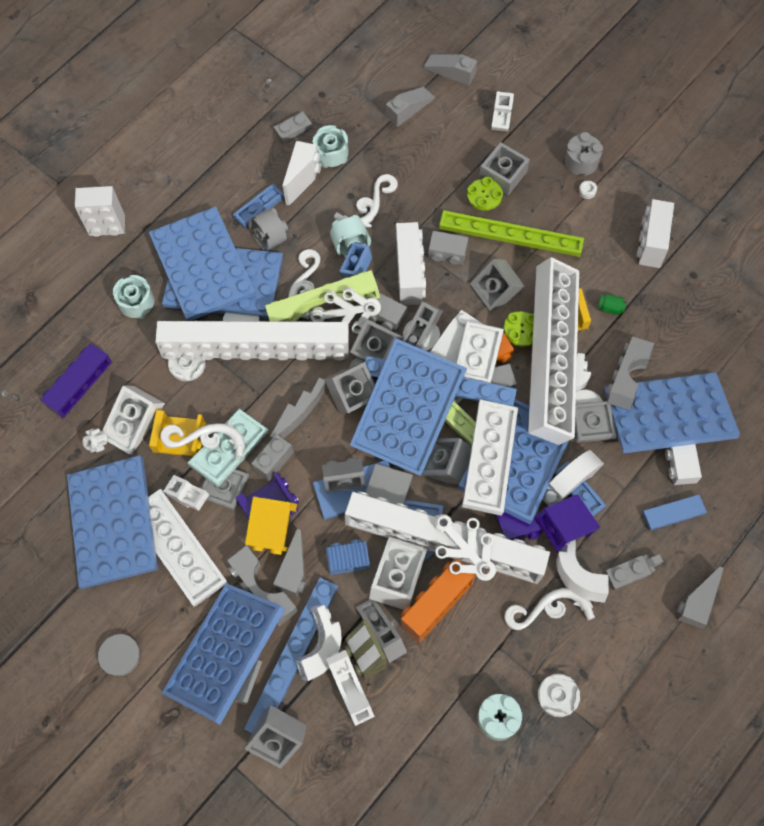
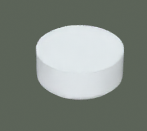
(587, 189)

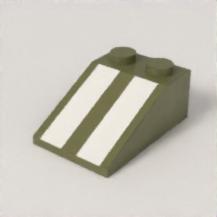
(365, 650)

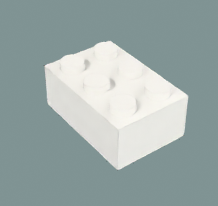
(100, 211)
(655, 233)

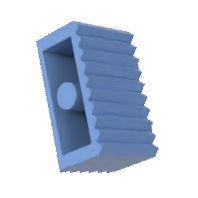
(356, 260)
(347, 557)

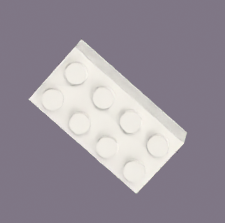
(410, 263)

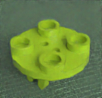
(480, 190)
(513, 328)

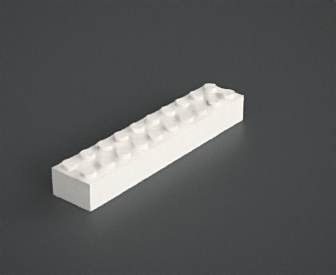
(252, 340)
(554, 352)
(418, 528)

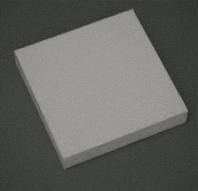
(594, 422)
(389, 484)
(226, 493)

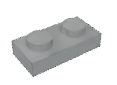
(292, 127)

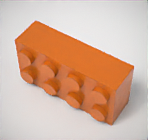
(436, 601)

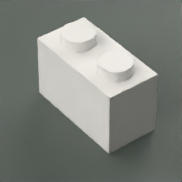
(683, 464)

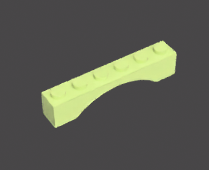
(297, 305)

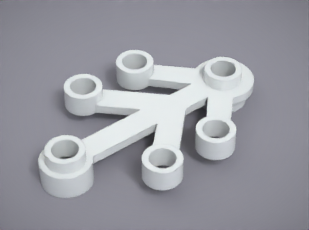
(348, 310)
(467, 550)

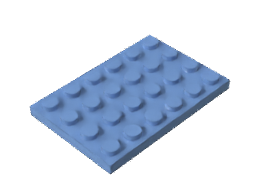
(202, 264)
(264, 274)
(408, 406)
(675, 414)
(530, 468)
(111, 522)
(223, 652)

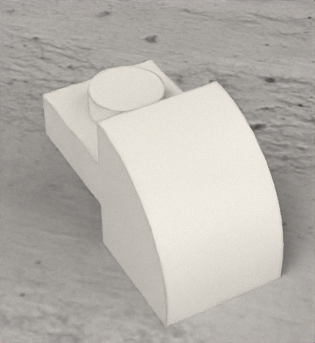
(502, 111)
(582, 375)
(186, 493)

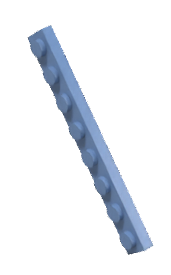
(469, 388)
(295, 648)

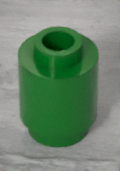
(612, 304)

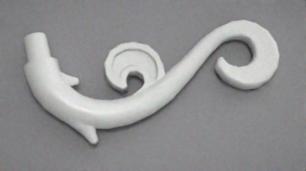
(373, 204)
(302, 282)
(203, 432)
(545, 603)

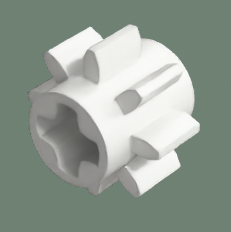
(95, 440)

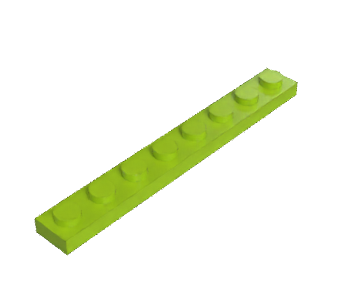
(511, 233)

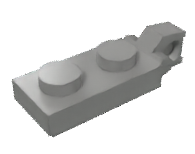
(632, 570)

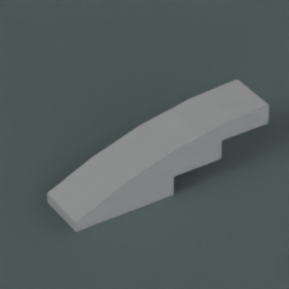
(295, 415)

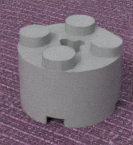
(583, 154)
(268, 229)

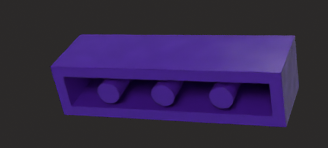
(76, 380)

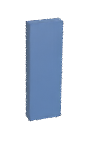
(260, 203)
(586, 493)
(674, 512)

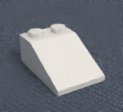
(301, 170)
(450, 341)
(131, 418)
(398, 573)

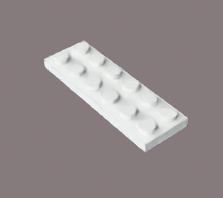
(490, 457)
(182, 552)

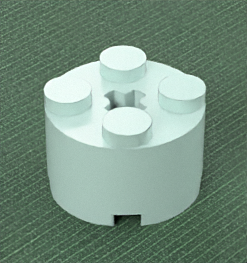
(331, 145)
(346, 232)
(133, 296)
(506, 707)

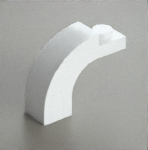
(571, 477)
(578, 580)
(328, 644)
(350, 687)

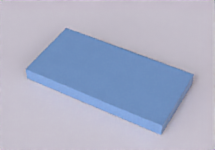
(336, 503)

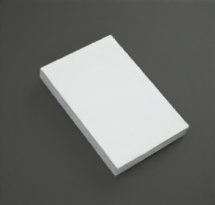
(479, 350)

